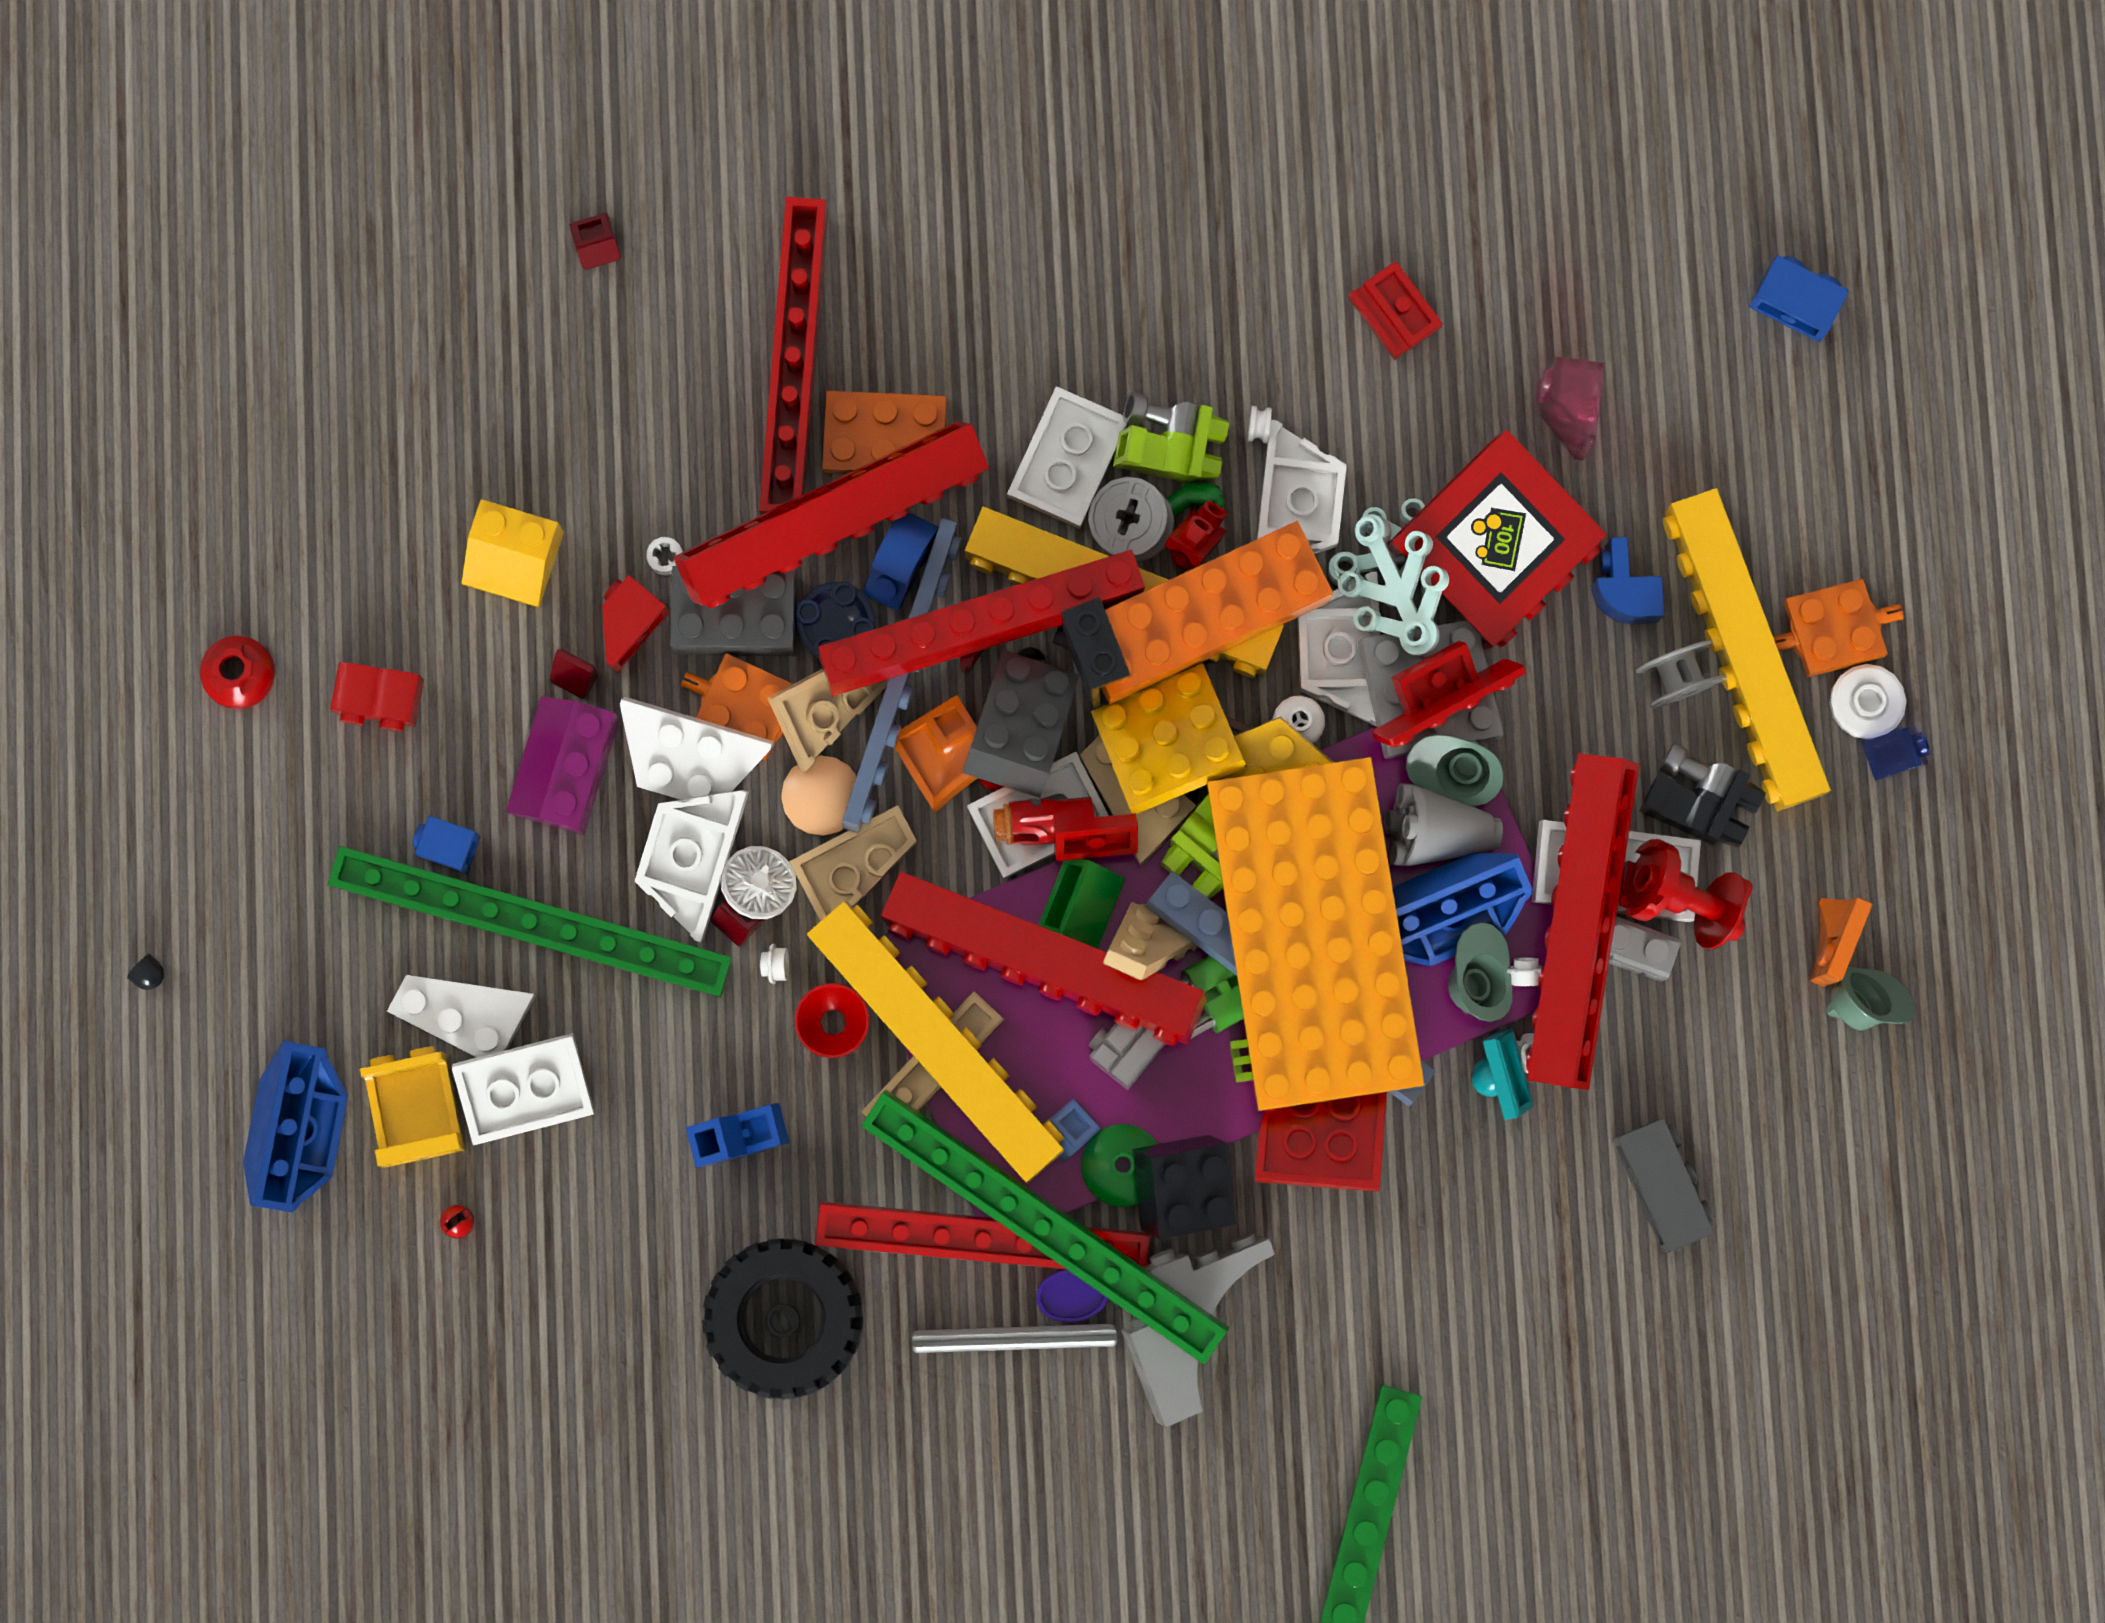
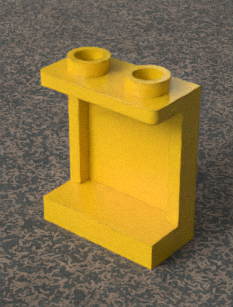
(413, 1107)

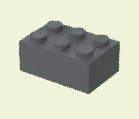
(746, 625)
(1021, 723)

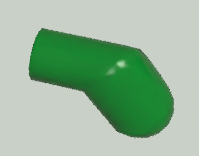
(1195, 494)

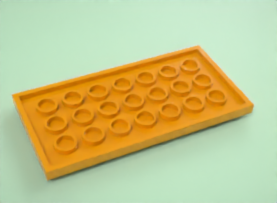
(1315, 934)

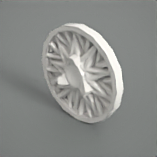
(1867, 701)
(758, 882)

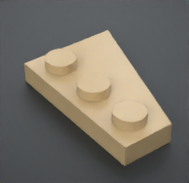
(814, 717)
(1154, 824)
(853, 862)
(1145, 943)

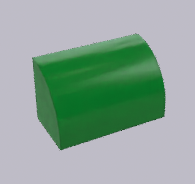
(1082, 901)

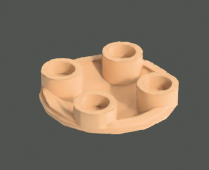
(818, 797)

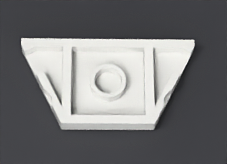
(1302, 487)
(1331, 656)
(687, 754)
(688, 854)

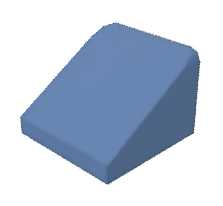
(1075, 1127)

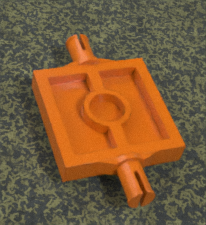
(1836, 627)
(739, 698)

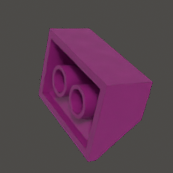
(563, 764)

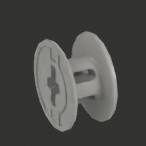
(1125, 498)
(1681, 673)

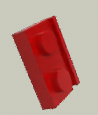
(1395, 310)

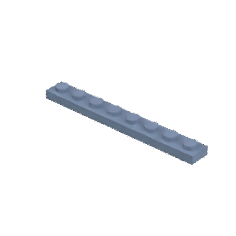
(897, 692)
(1209, 929)

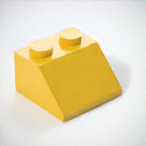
(511, 553)

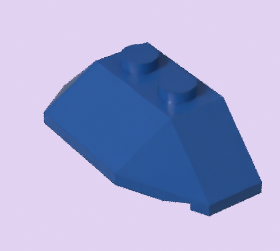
(1452, 897)
(294, 1128)

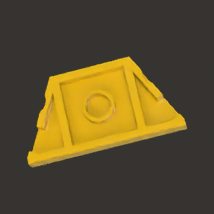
(1276, 748)

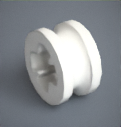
(1259, 424)
(656, 546)

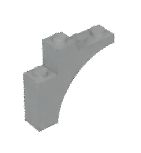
(1163, 1368)

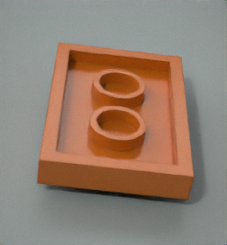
(872, 425)

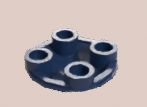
(832, 614)

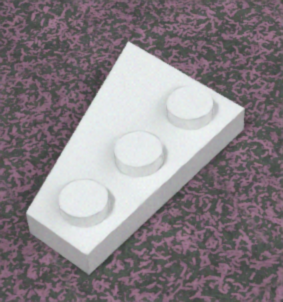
(462, 1014)

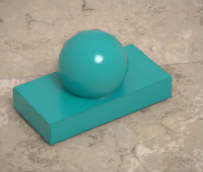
(1503, 1074)

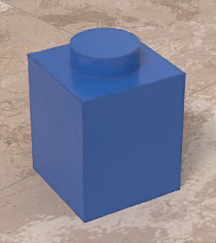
(446, 844)

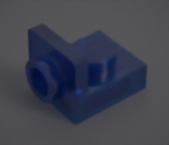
(1896, 752)

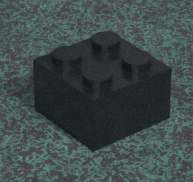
(1184, 1186)

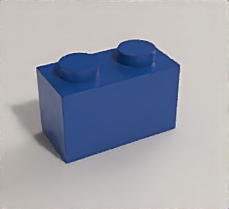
(1799, 297)

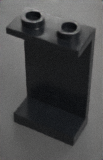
(1093, 648)

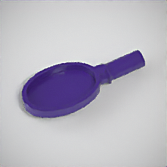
(1068, 1297)

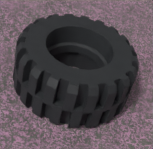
(726, 1309)

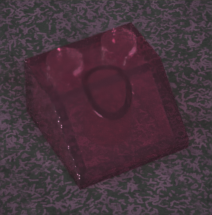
(1572, 402)

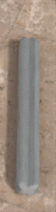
(1014, 1338)

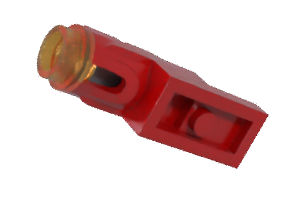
(1067, 825)

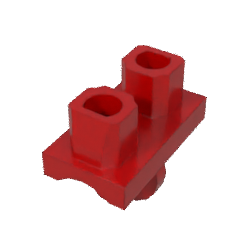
(1197, 536)

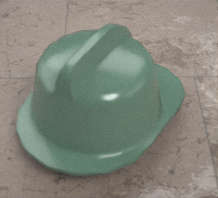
(1455, 768)
(1480, 977)
(1869, 999)

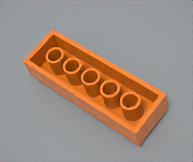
(1215, 608)

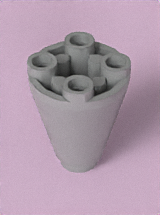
(1436, 828)

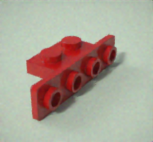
(1440, 688)

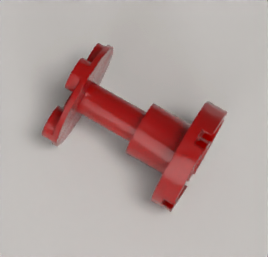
(1659, 884)

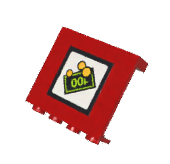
(1502, 538)

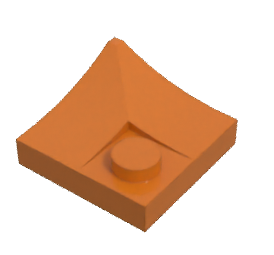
(937, 750)
(1838, 935)

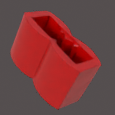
(376, 695)

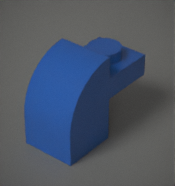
(899, 559)
(1626, 597)
(737, 1135)

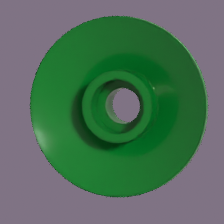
(1099, 1163)

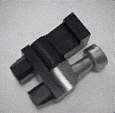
(1709, 807)

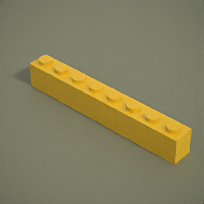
(1032, 553)
(1746, 650)
(936, 1043)

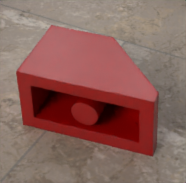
(629, 620)

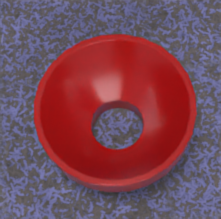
(251, 685)
(825, 999)

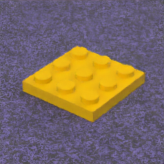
(1168, 739)

